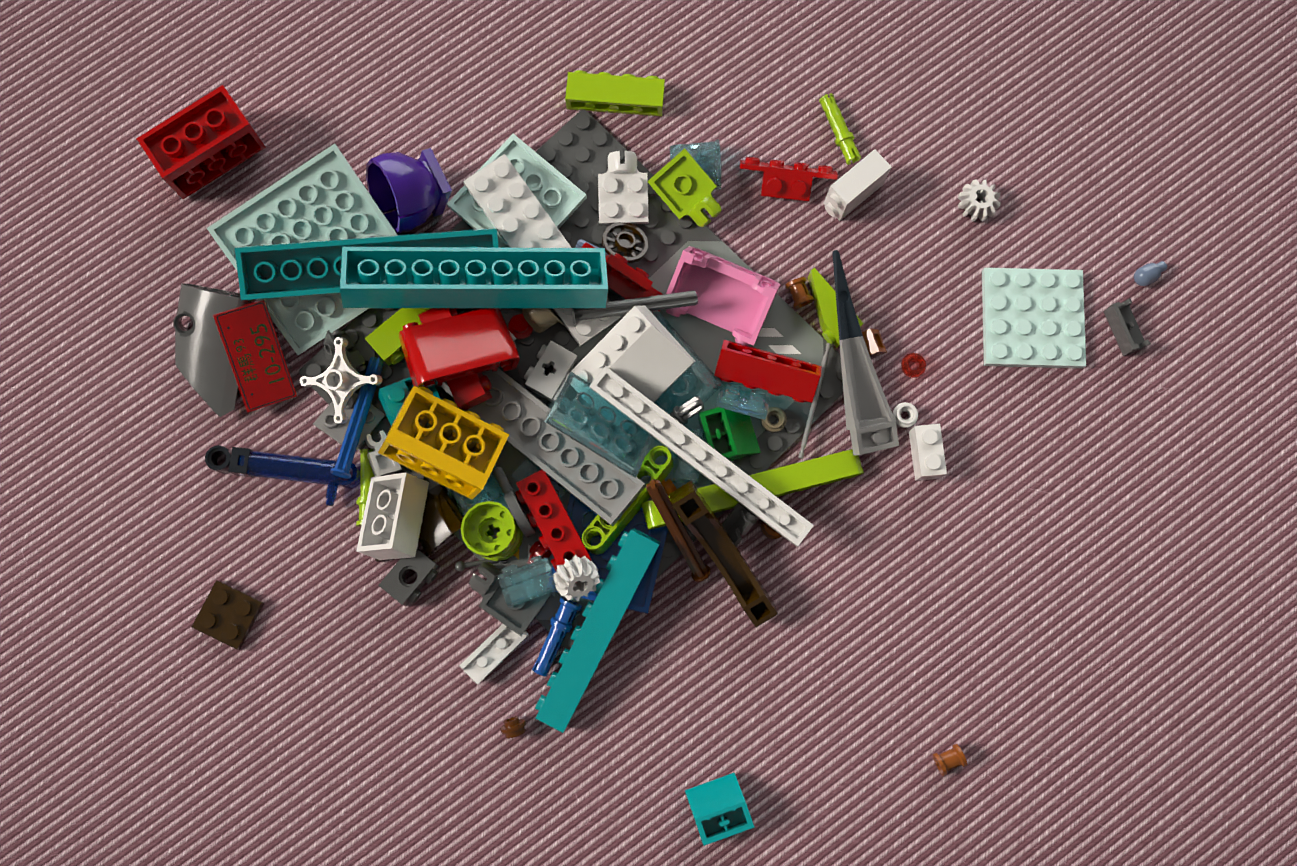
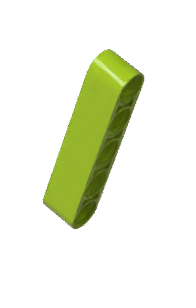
(609, 533)

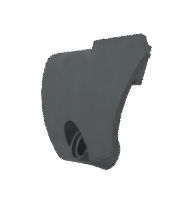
(200, 349)

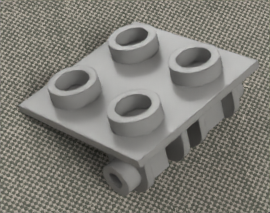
(337, 431)

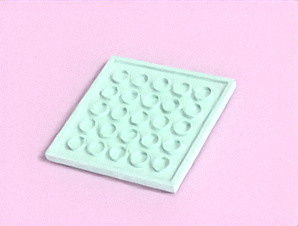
(308, 205)

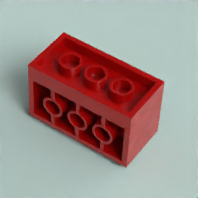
(201, 142)

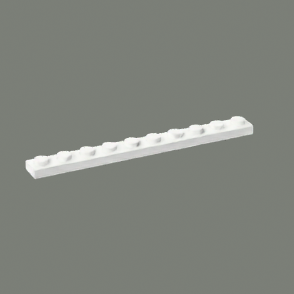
(701, 456)

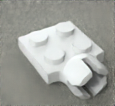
(623, 191)

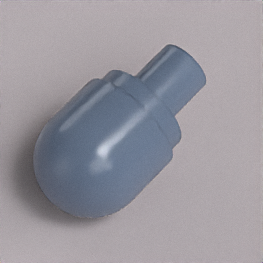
(1149, 273)

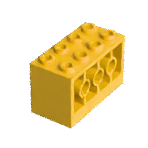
(444, 442)

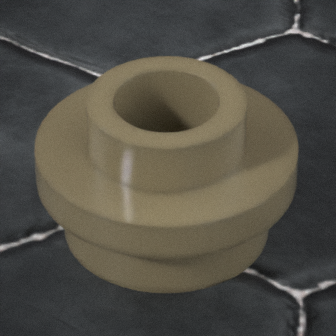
(782, 419)

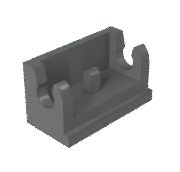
(1125, 327)

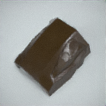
(440, 519)

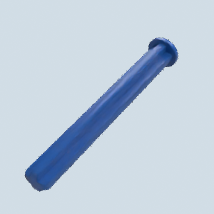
(357, 422)

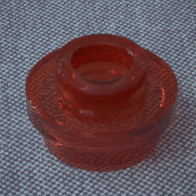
(916, 358)

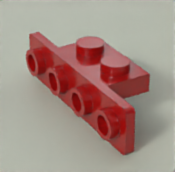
(787, 180)
(625, 280)

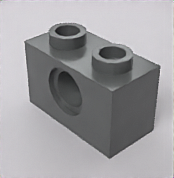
(395, 581)

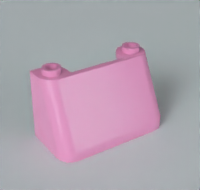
(725, 293)

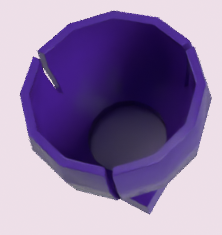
(409, 186)

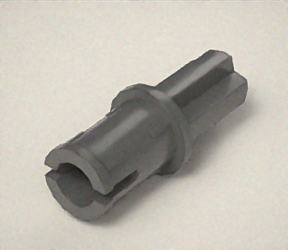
(687, 410)

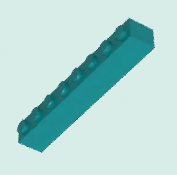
(597, 630)

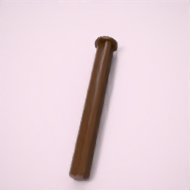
(678, 531)

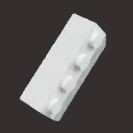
(639, 353)

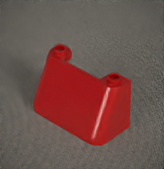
(458, 347)

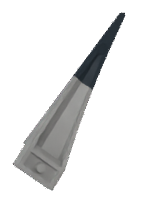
(866, 407)

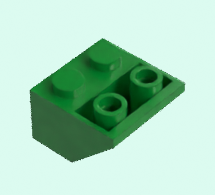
(729, 433)

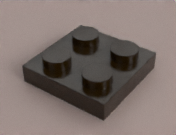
(227, 615)

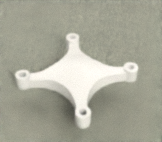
(340, 380)

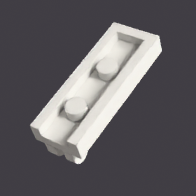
(491, 653)

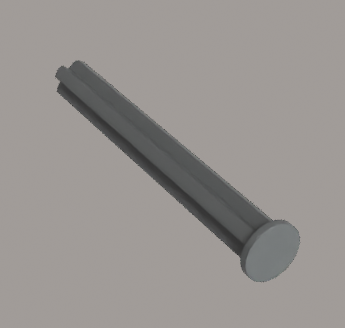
(622, 307)

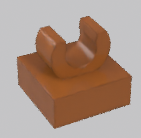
(874, 342)

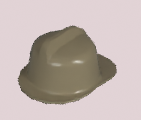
(540, 318)

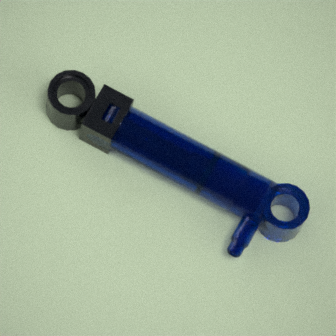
(280, 466)

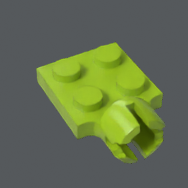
(686, 189)

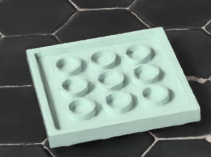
(549, 186)
(1033, 318)

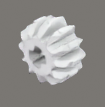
(985, 194)
(576, 578)

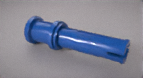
(560, 626)

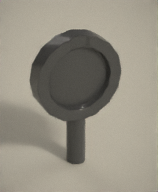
(517, 510)

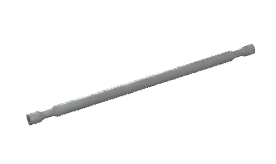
(813, 405)

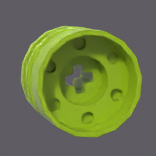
(479, 526)

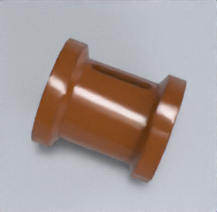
(799, 292)
(949, 759)

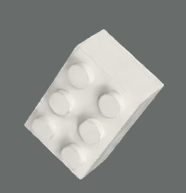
(393, 516)

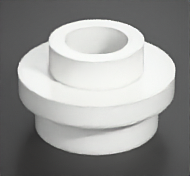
(912, 412)

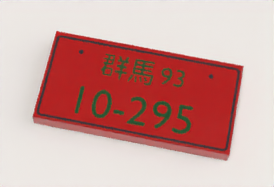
(255, 355)

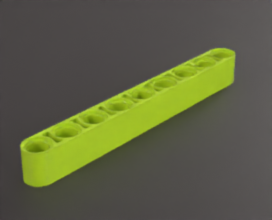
(777, 481)

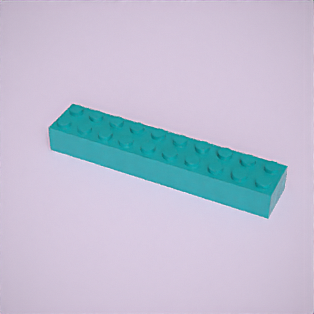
(316, 265)
(473, 277)

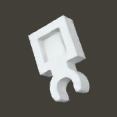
(380, 464)

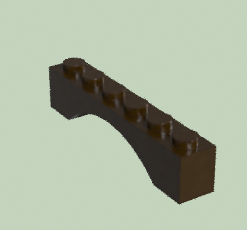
(724, 553)

